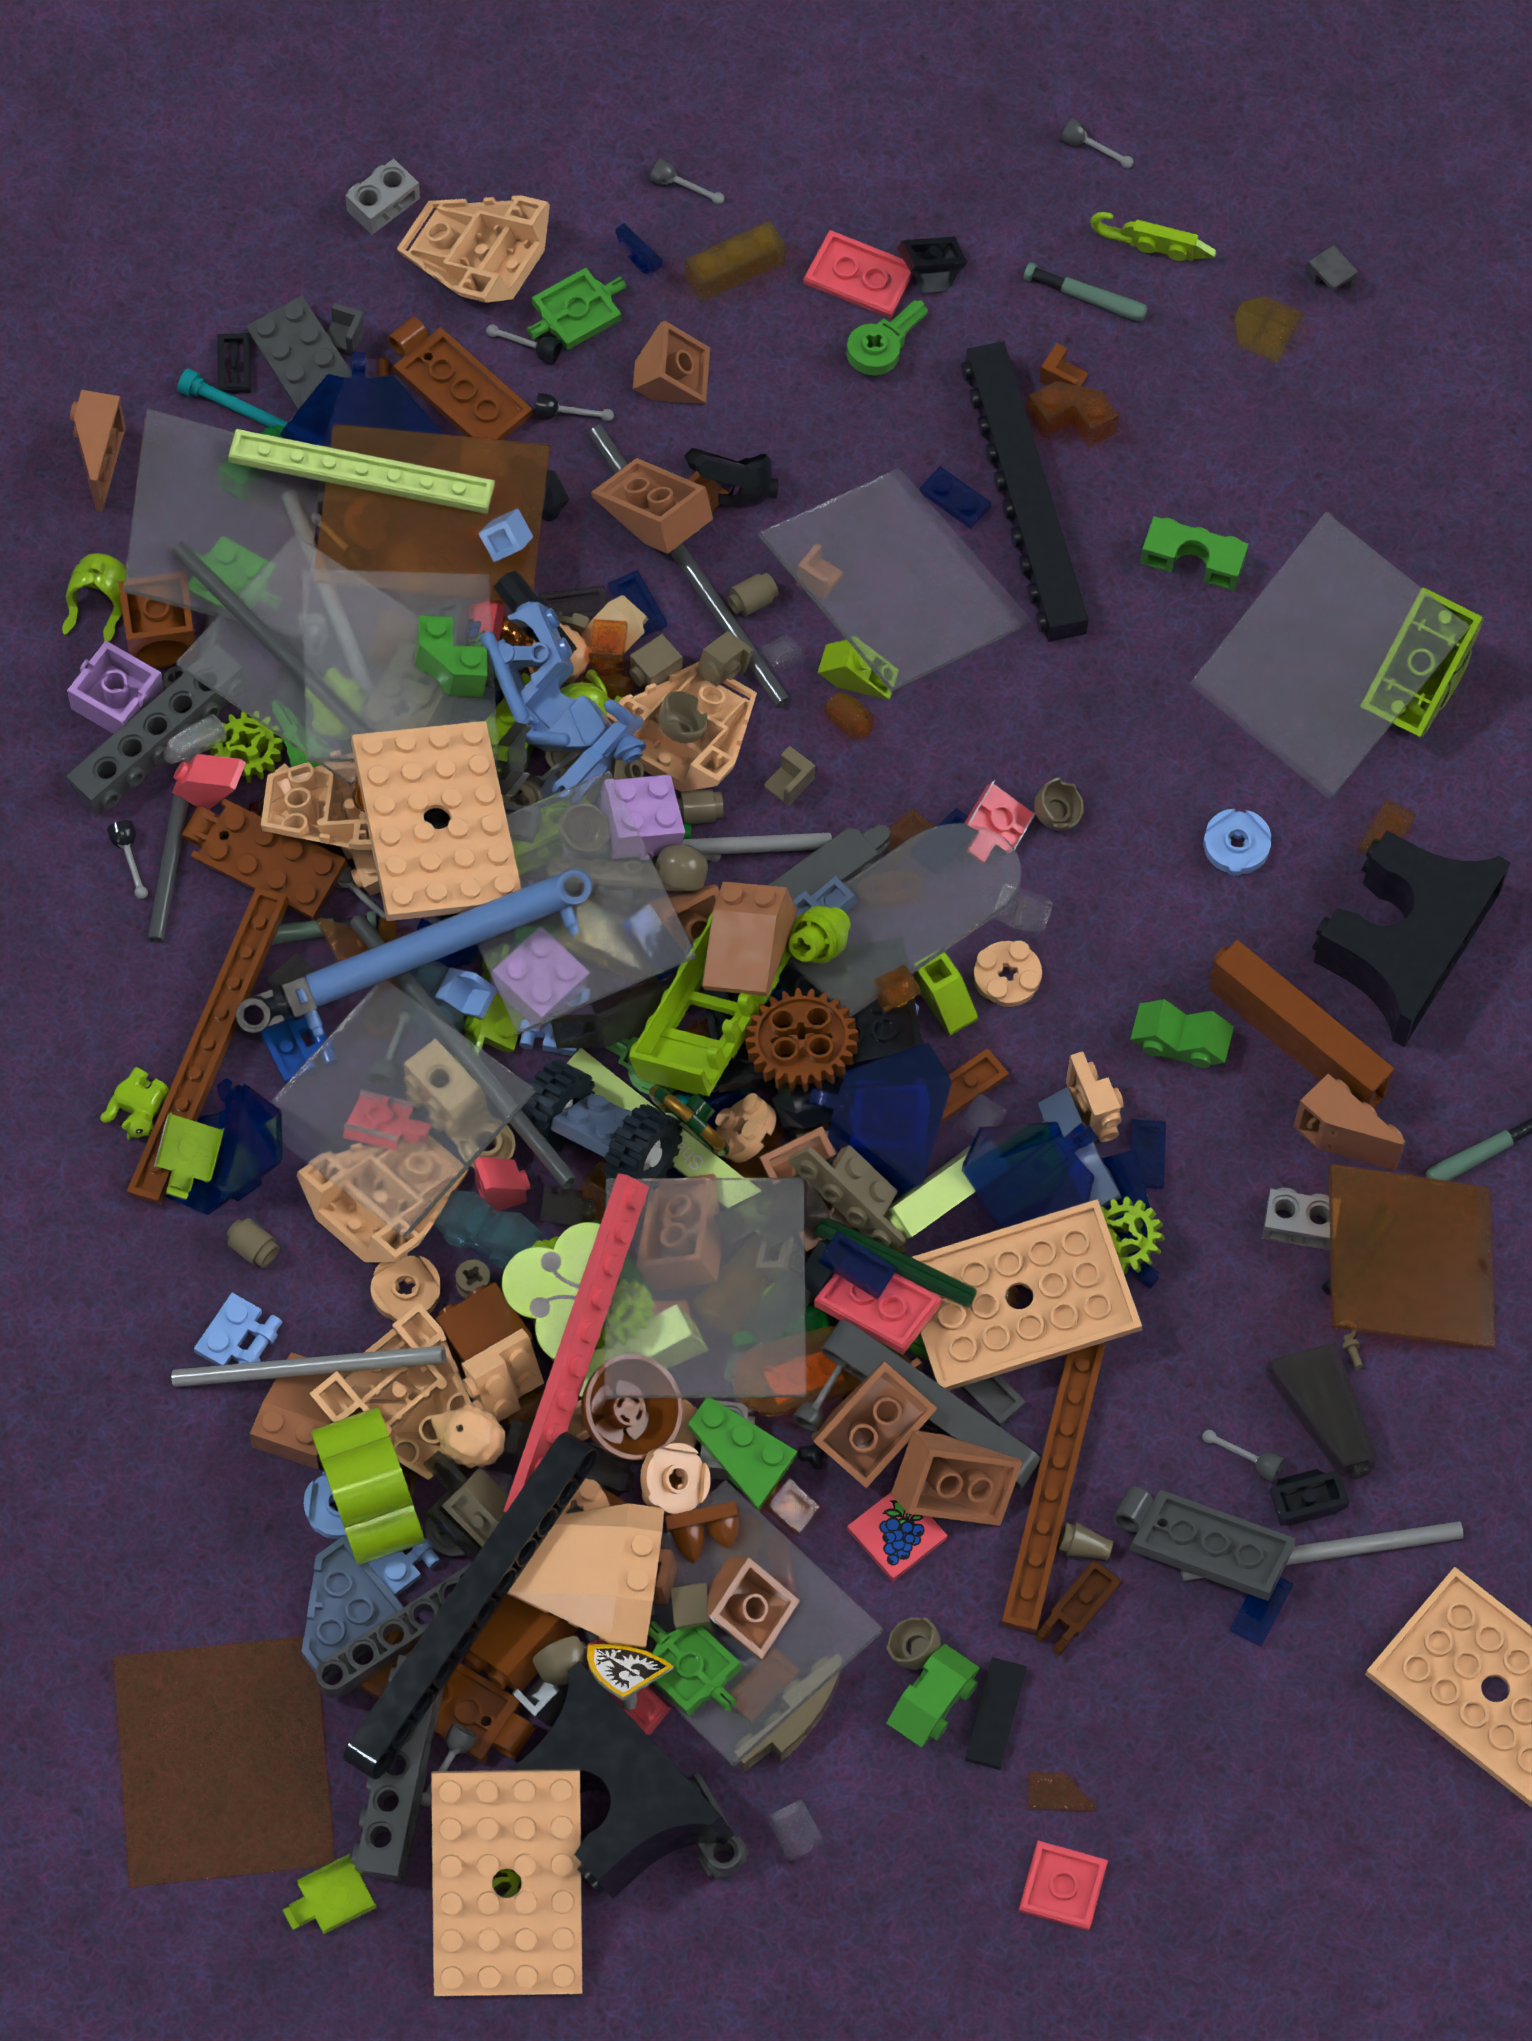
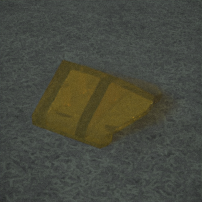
(1266, 326)

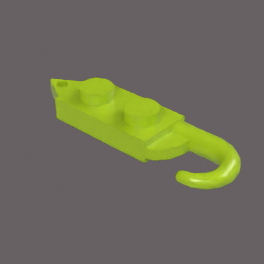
(1153, 237)

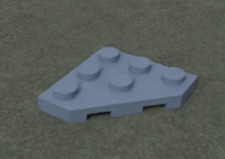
(343, 1603)

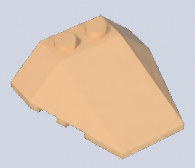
(479, 246)
(715, 753)
(356, 1225)
(598, 1571)

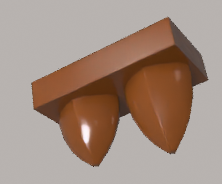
(689, 1530)

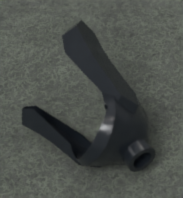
(749, 474)

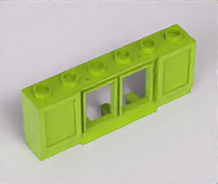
(688, 1059)

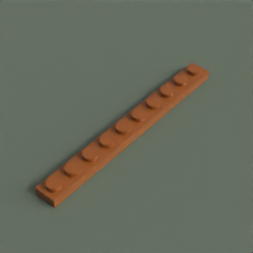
(212, 1034)
(1052, 1489)

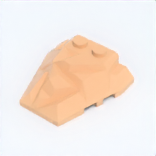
(314, 807)
(404, 1394)

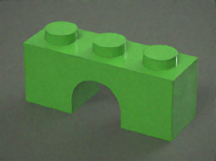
(1170, 541)

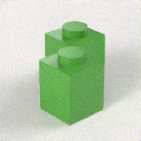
(456, 668)
(1191, 1038)
(925, 1705)

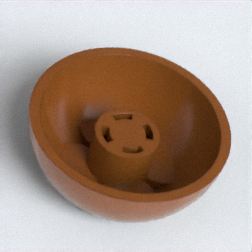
(644, 1426)

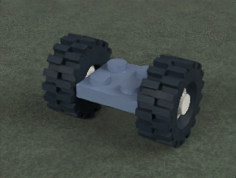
(632, 1141)

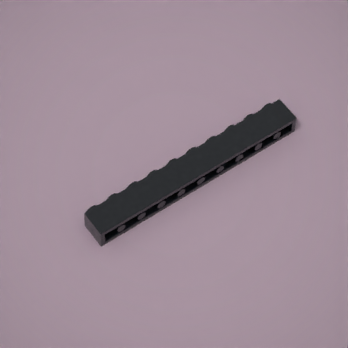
(1025, 491)

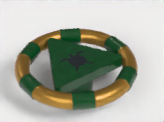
(692, 1117)

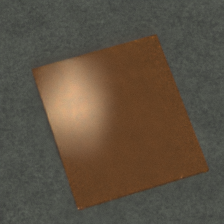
(409, 535)
(222, 1762)

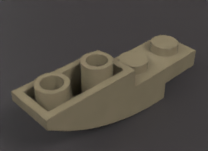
(794, 1728)

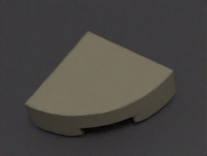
(576, 622)

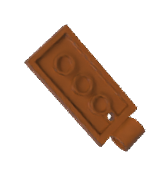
(456, 383)
(264, 858)
(468, 1702)

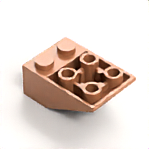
(1347, 1127)

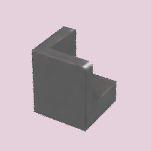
(1332, 269)

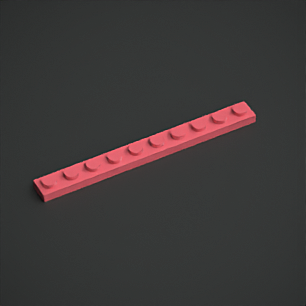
(583, 1325)

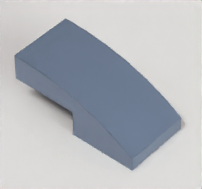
(830, 895)

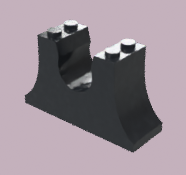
(1409, 961)
(651, 1799)

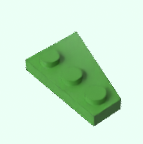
(743, 1450)

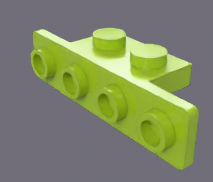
(496, 1026)

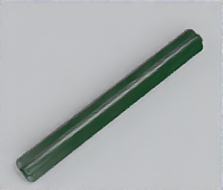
(906, 1265)

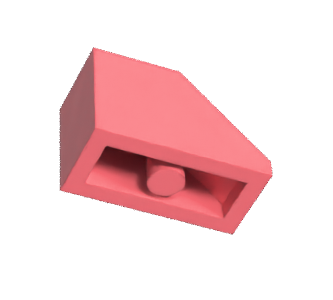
(207, 779)
(500, 1182)

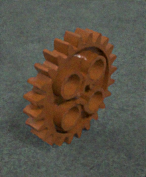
(801, 1040)

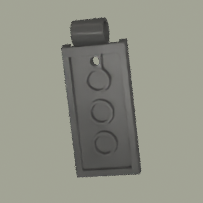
(297, 349)
(1205, 1541)

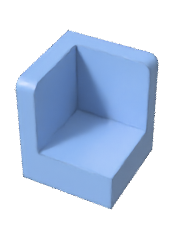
(505, 535)
(466, 992)

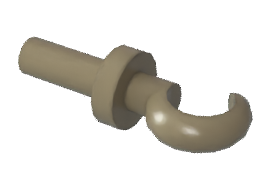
(1351, 1346)

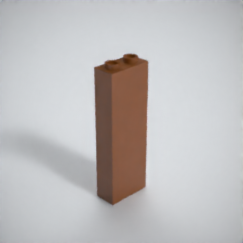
(1297, 1023)
(516, 1635)

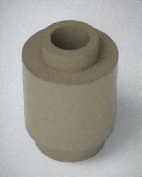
(752, 594)
(700, 806)
(252, 1242)

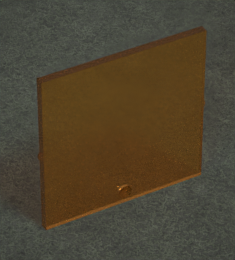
(1411, 1257)

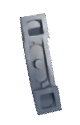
(1065, 1110)

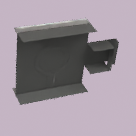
(512, 772)

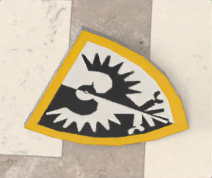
(625, 1670)

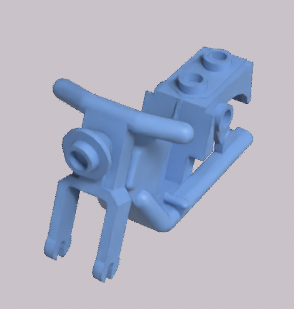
(556, 719)

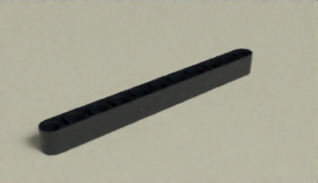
(470, 1605)

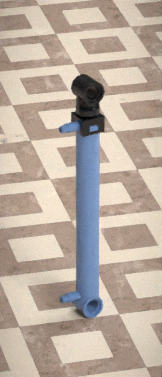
(415, 949)

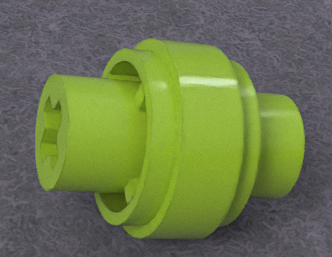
(819, 934)

